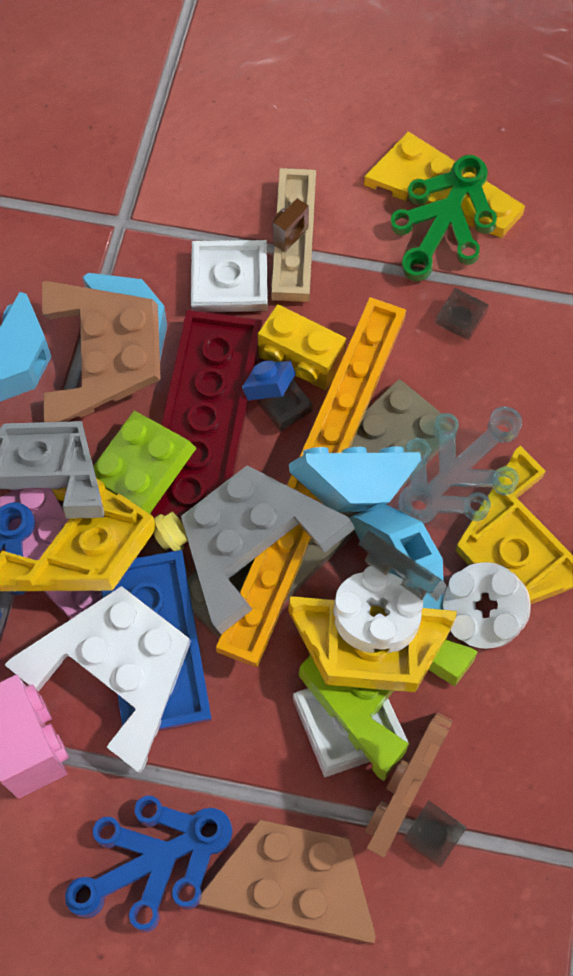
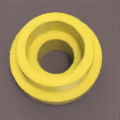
(170, 532)

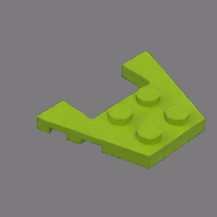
(357, 706)

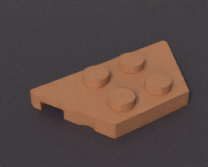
(294, 881)

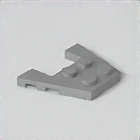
(51, 458)
(240, 524)

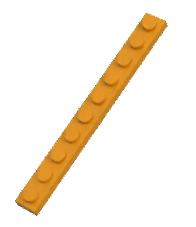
(335, 429)

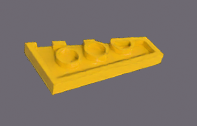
(418, 160)

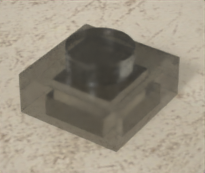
(461, 314)
(288, 408)
(434, 834)

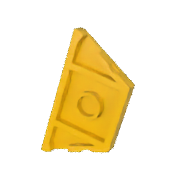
(349, 667)

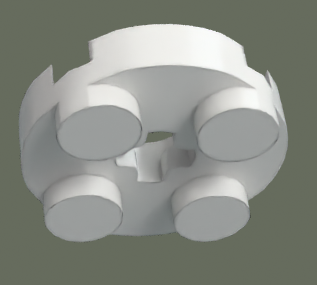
(504, 622)
(377, 632)

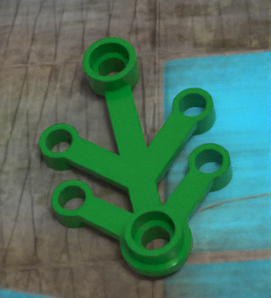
(446, 212)

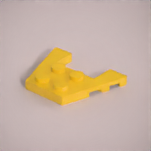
(518, 539)
(86, 552)

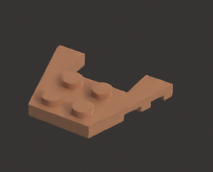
(116, 347)
(405, 786)

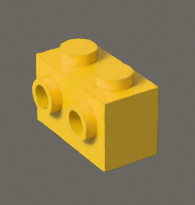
(309, 346)

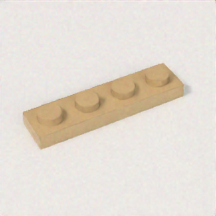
(293, 268)

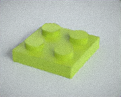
(142, 461)

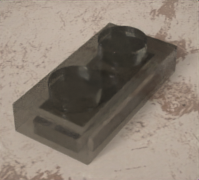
(416, 578)

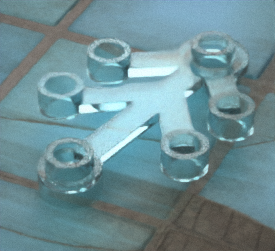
(458, 470)

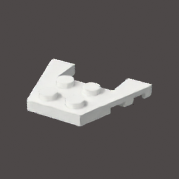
(127, 651)

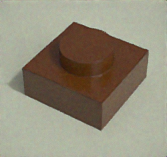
(290, 224)

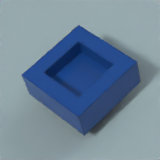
(268, 380)

